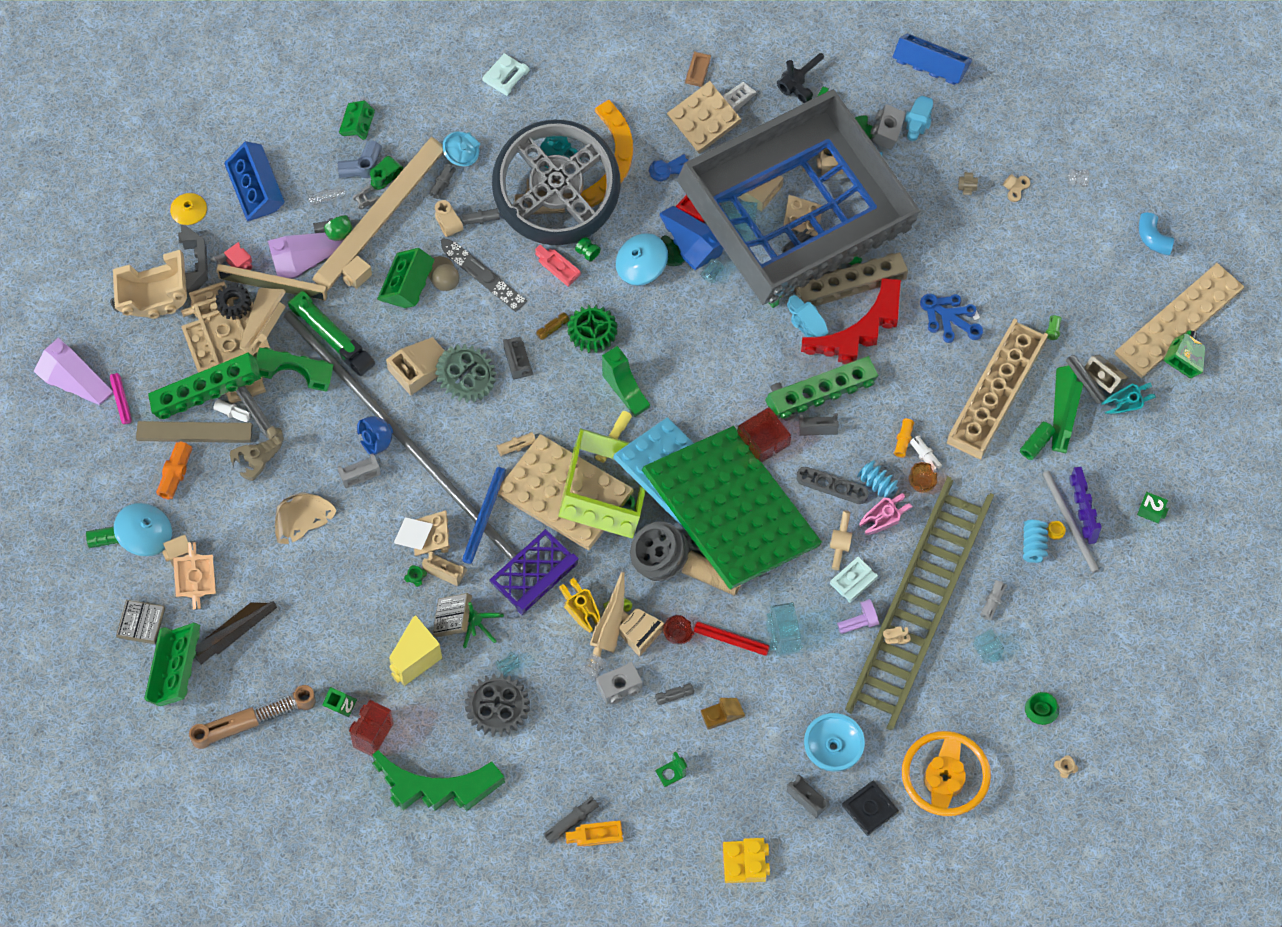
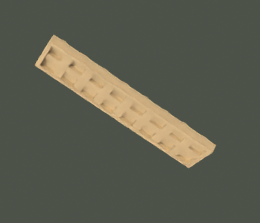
(1183, 314)

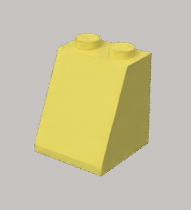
(414, 652)

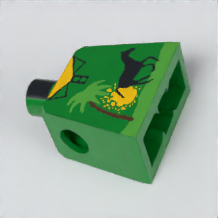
(1186, 354)

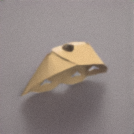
(300, 515)

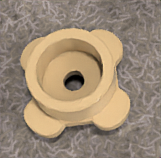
(1066, 760)

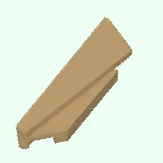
(262, 318)

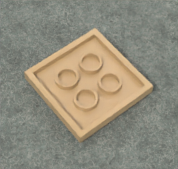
(704, 117)

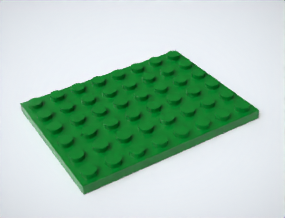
(731, 507)

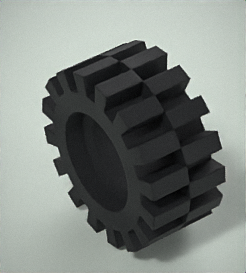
(227, 293)

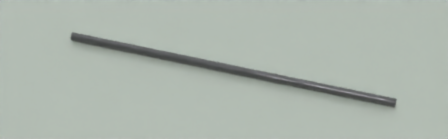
(403, 438)

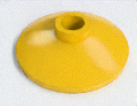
(188, 215)

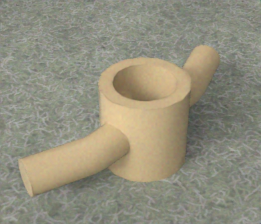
(841, 540)

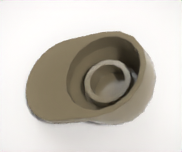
(444, 274)

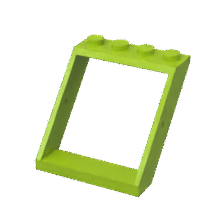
(595, 512)

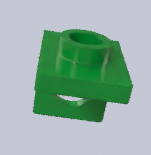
(679, 767)

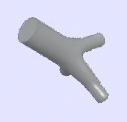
(220, 259)

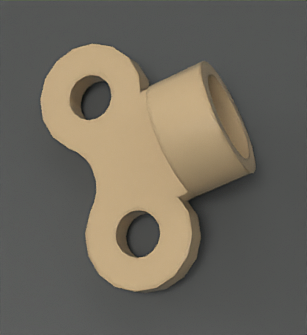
(1015, 186)

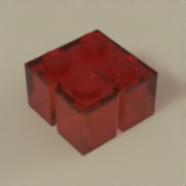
(764, 434)
(371, 727)

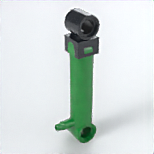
(348, 349)

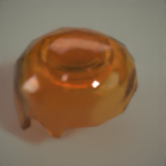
(922, 477)

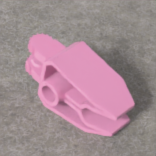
(884, 514)

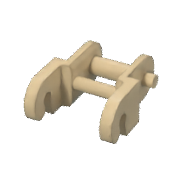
(896, 635)

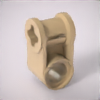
(447, 218)

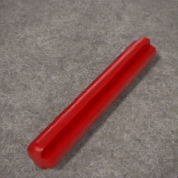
(731, 638)

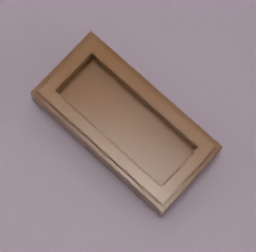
(698, 69)

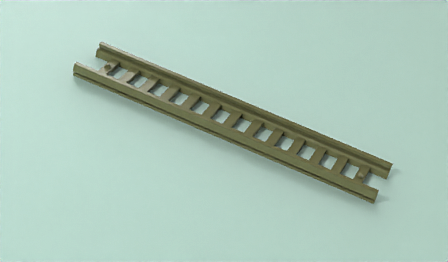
(908, 577)

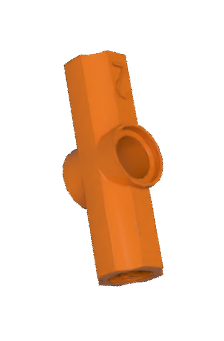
(174, 470)

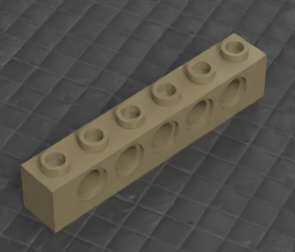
(893, 262)

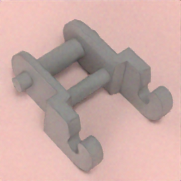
(362, 205)

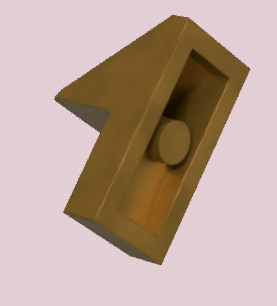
(722, 713)

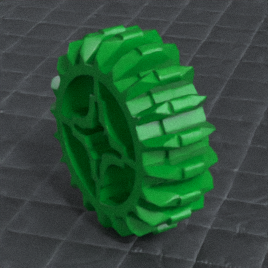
(606, 324)

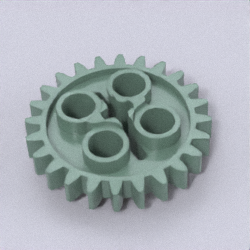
(478, 385)

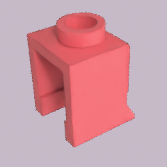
(238, 257)

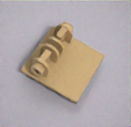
(797, 208)
(438, 536)

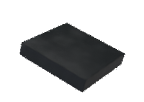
(870, 808)

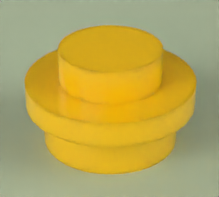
(1056, 530)

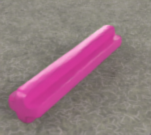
(120, 398)

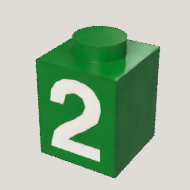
(1153, 508)
(339, 702)

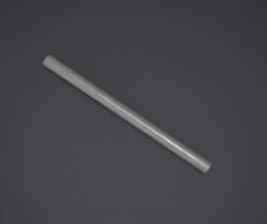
(1071, 522)

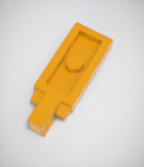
(596, 834)

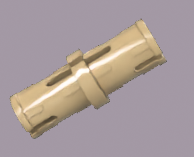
(515, 444)

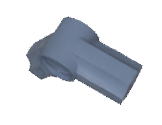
(355, 167)

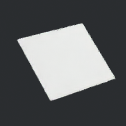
(413, 533)

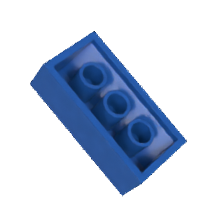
(931, 58)
(254, 181)

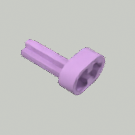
(868, 618)

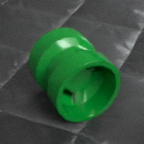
(588, 249)

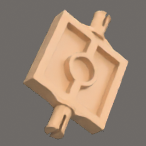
(194, 575)

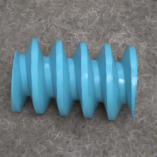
(878, 480)
(1035, 540)

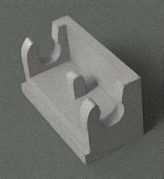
(359, 471)

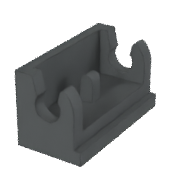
(517, 358)
(818, 425)
(807, 796)

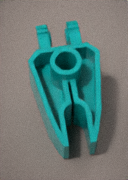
(1131, 399)

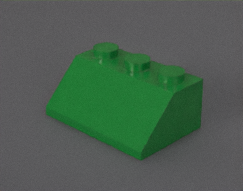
(406, 278)

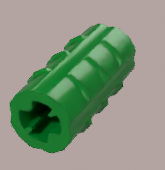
(1037, 440)
(101, 537)

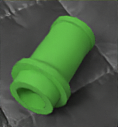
(1053, 328)

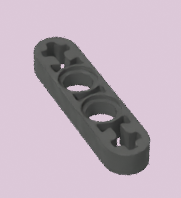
(833, 483)

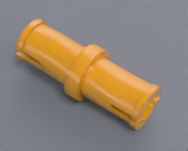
(904, 438)

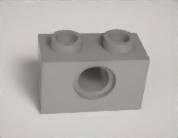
(888, 135)
(625, 674)

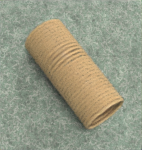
(701, 569)

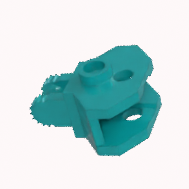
(557, 146)

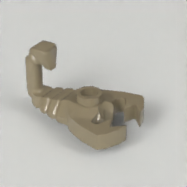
(258, 454)

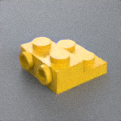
(745, 860)

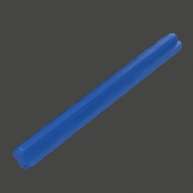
(484, 515)

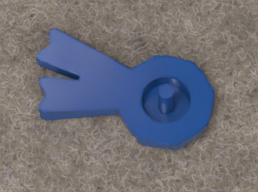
(661, 170)

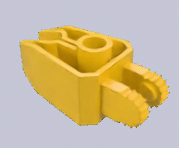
(580, 605)

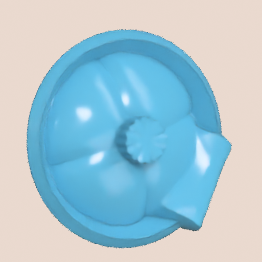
(461, 148)

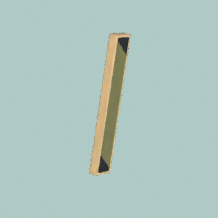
(271, 281)

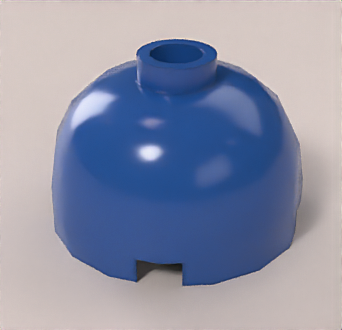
(375, 433)

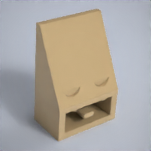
(415, 364)

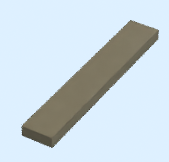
(194, 432)

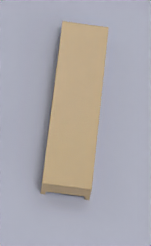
(996, 389)

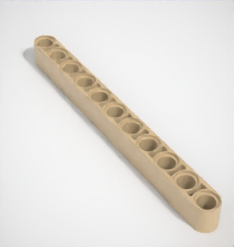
(379, 213)

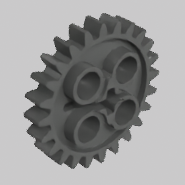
(494, 721)

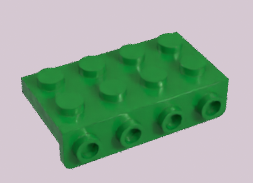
(172, 664)

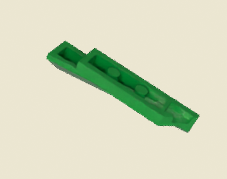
(1065, 407)

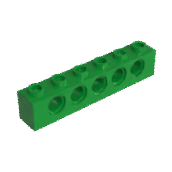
(862, 368)
(204, 386)

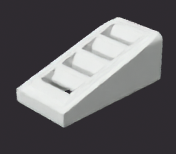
(739, 102)

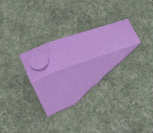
(300, 252)
(66, 370)

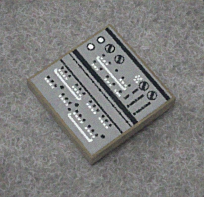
(452, 615)
(140, 622)

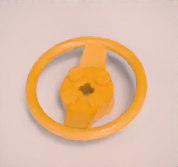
(947, 764)

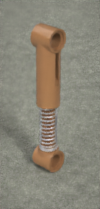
(249, 718)

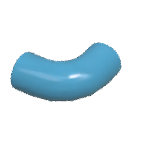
(1151, 236)

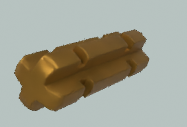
(552, 326)

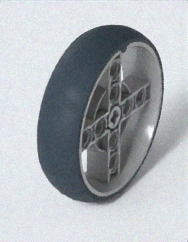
(523, 143)

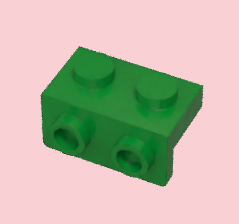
(357, 119)

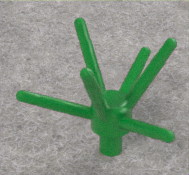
(475, 619)

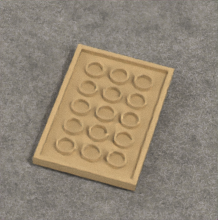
(539, 485)

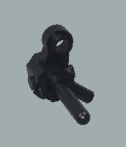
(793, 78)

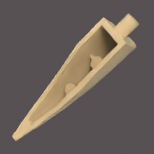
(607, 629)

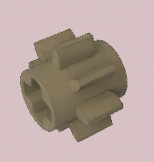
(967, 183)

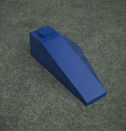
(692, 237)

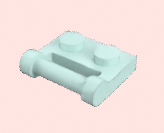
(502, 70)

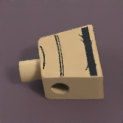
(639, 630)

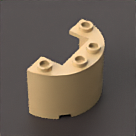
(153, 290)

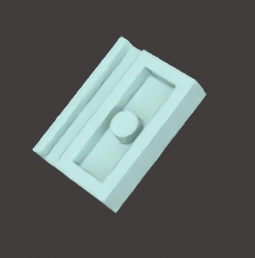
(853, 579)

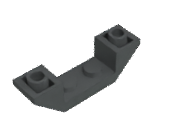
(192, 240)

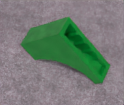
(620, 378)

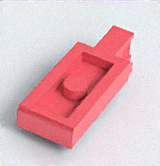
(557, 265)

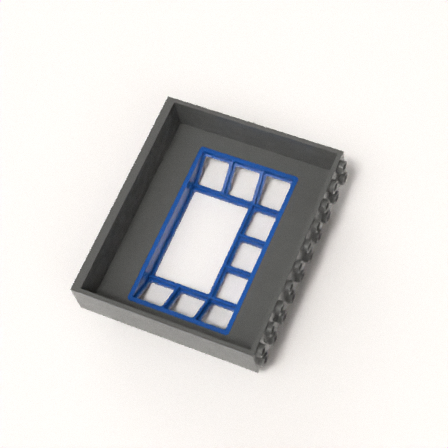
(776, 149)

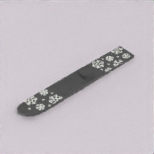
(482, 274)

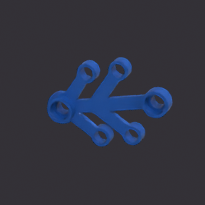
(949, 315)

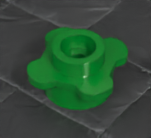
(415, 570)

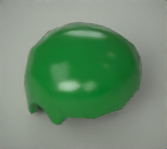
(338, 228)

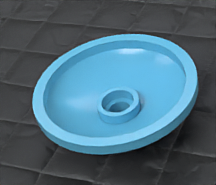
(648, 262)
(139, 537)
(836, 730)

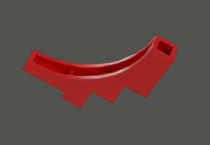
(864, 332)

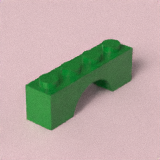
(315, 372)

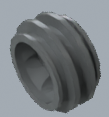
(670, 553)

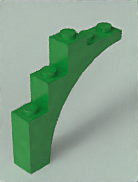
(466, 789)

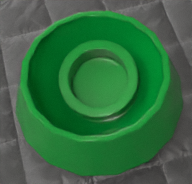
(1035, 708)

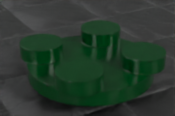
(674, 255)

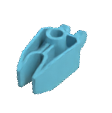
(919, 117)
(806, 318)

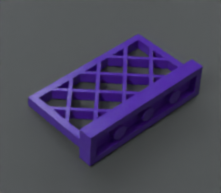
(546, 583)

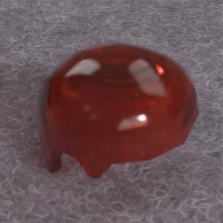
(678, 630)

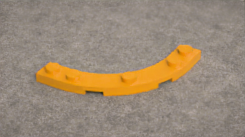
(623, 150)

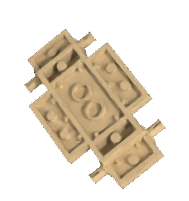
(214, 337)

